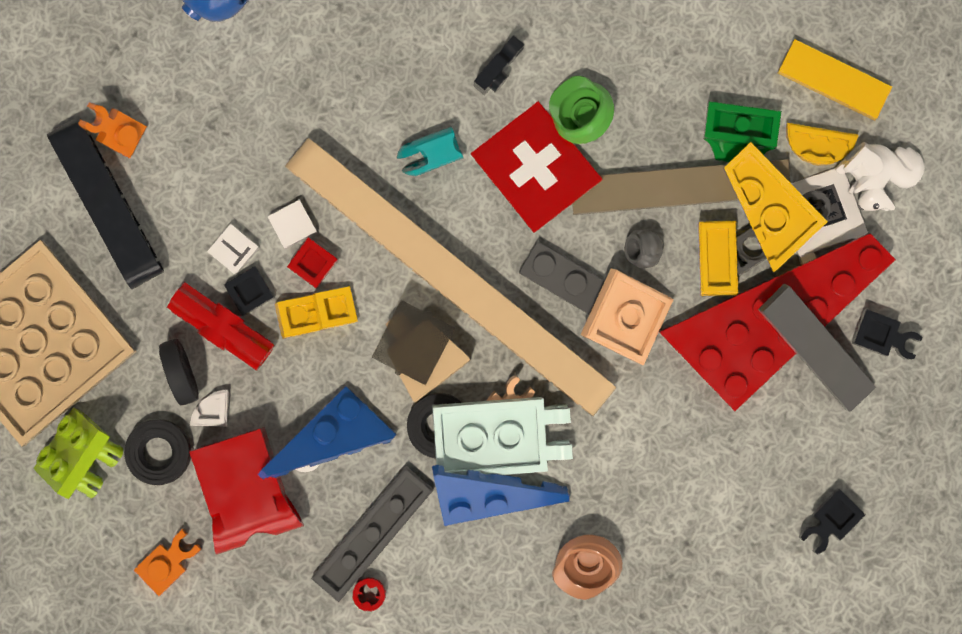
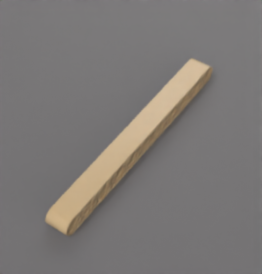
(450, 277)

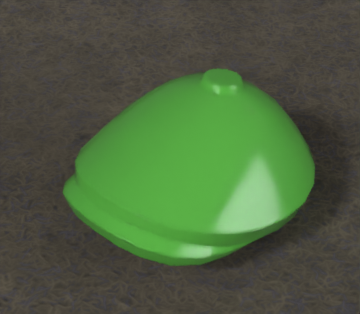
(581, 110)

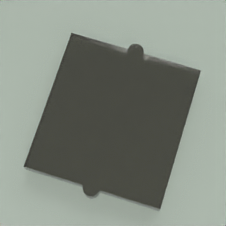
(413, 342)

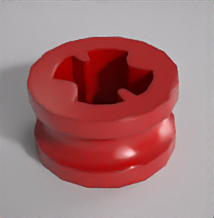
(366, 605)

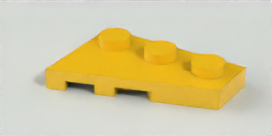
(772, 205)

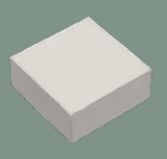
(292, 224)

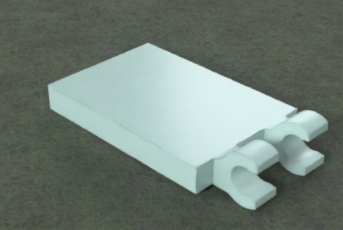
(498, 436)

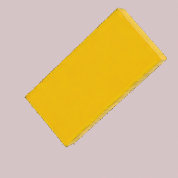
(718, 258)

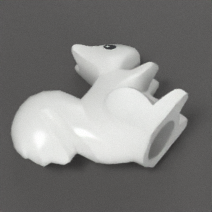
(876, 166)

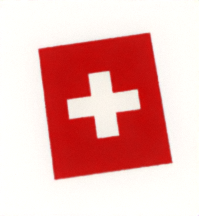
(536, 167)

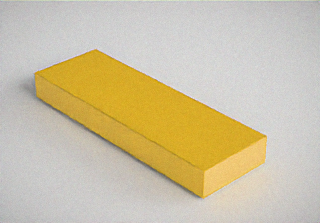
(834, 79)

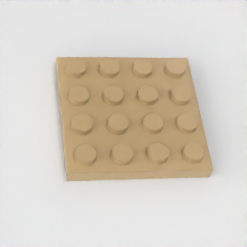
(50, 343)

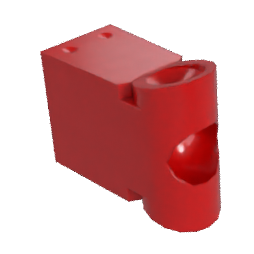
(237, 495)

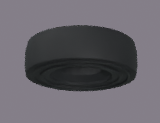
(178, 372)
(417, 420)
(135, 452)

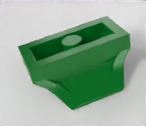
(733, 127)

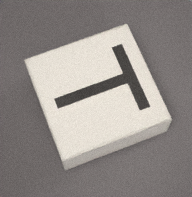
(233, 249)

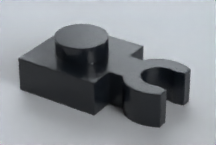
(494, 73)
(880, 334)
(835, 517)

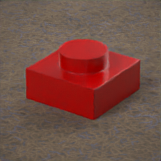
(312, 263)

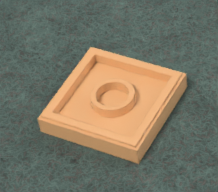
(627, 316)

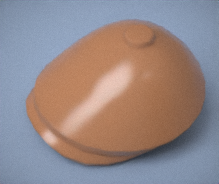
(587, 566)

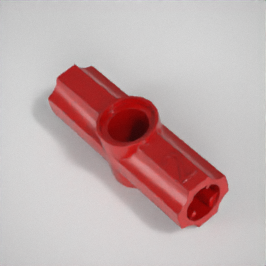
(220, 326)

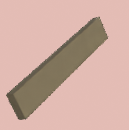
(662, 189)

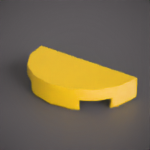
(819, 145)

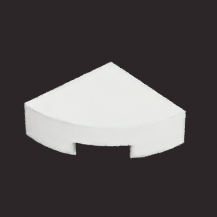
(212, 410)

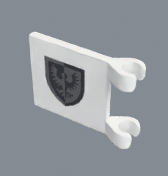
(844, 218)

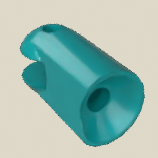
(437, 149)

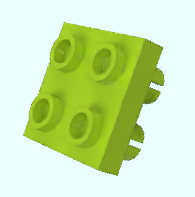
(72, 452)

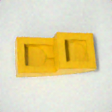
(316, 312)

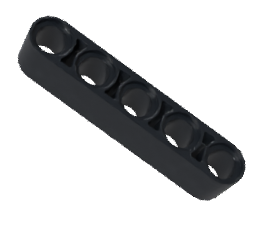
(104, 203)

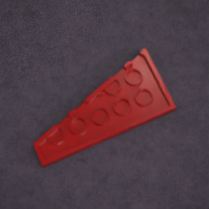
(736, 344)

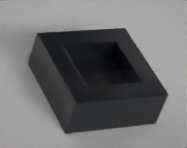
(249, 291)

